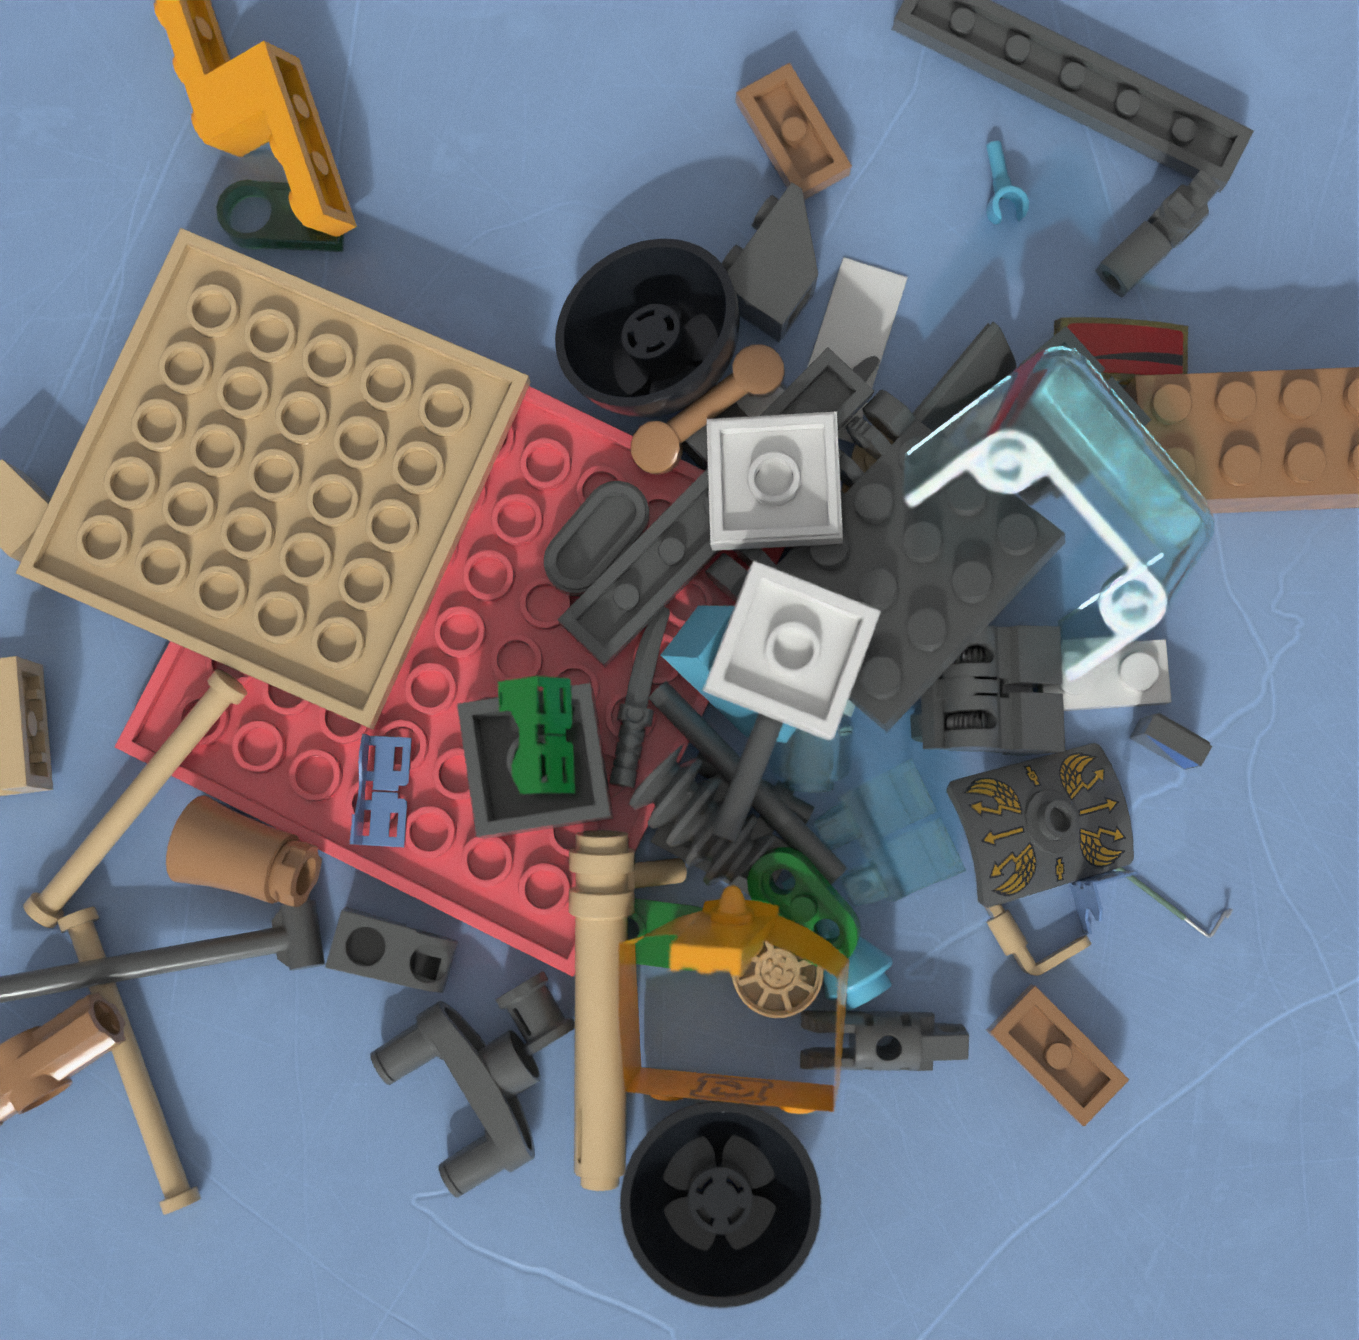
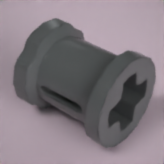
(535, 1013)

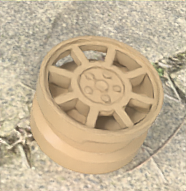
(778, 983)

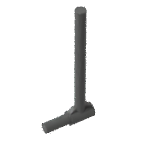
(293, 939)

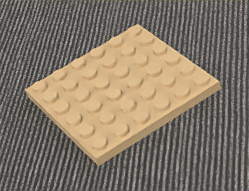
(275, 477)

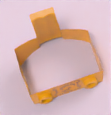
(728, 938)

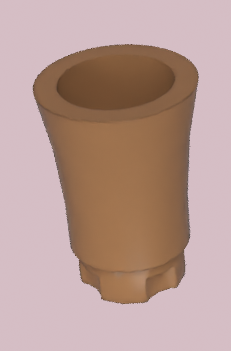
(240, 855)

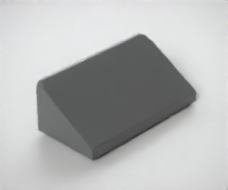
(973, 374)

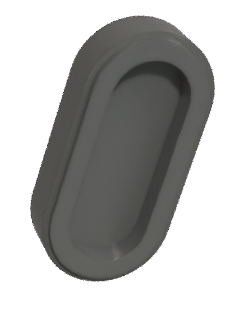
(596, 536)

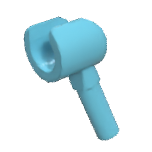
(1002, 186)

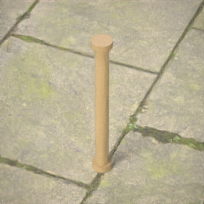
(47, 906)
(135, 1074)

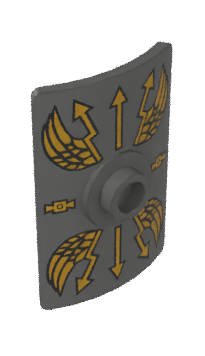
(1043, 823)

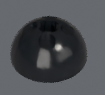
(649, 328)
(720, 1243)

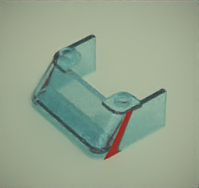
(1070, 425)

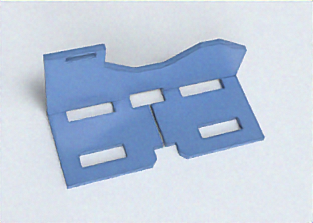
(382, 802)
(1088, 897)

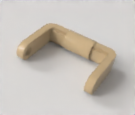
(1013, 942)

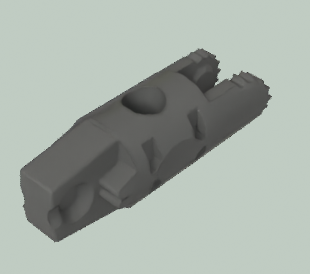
(914, 1044)

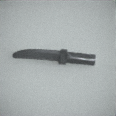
(634, 712)

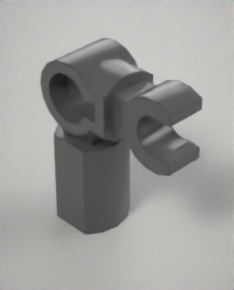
(1154, 238)

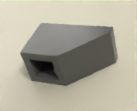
(777, 266)

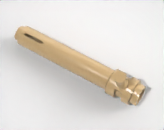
(601, 910)

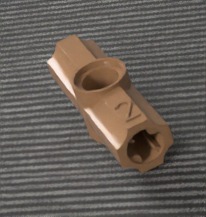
(45, 1057)

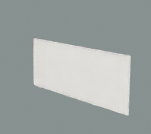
(859, 317)

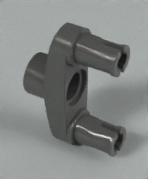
(488, 1078)

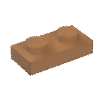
(793, 131)
(1057, 1055)

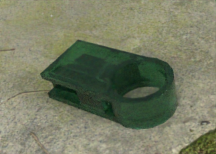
(283, 227)

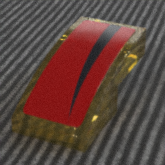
(1131, 345)

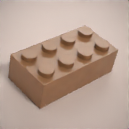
(1259, 435)

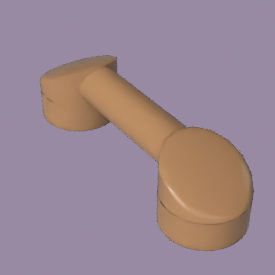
(756, 373)

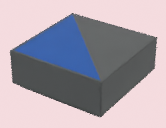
(1171, 741)

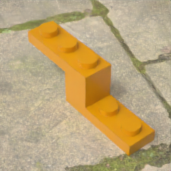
(255, 102)

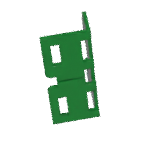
(522, 700)

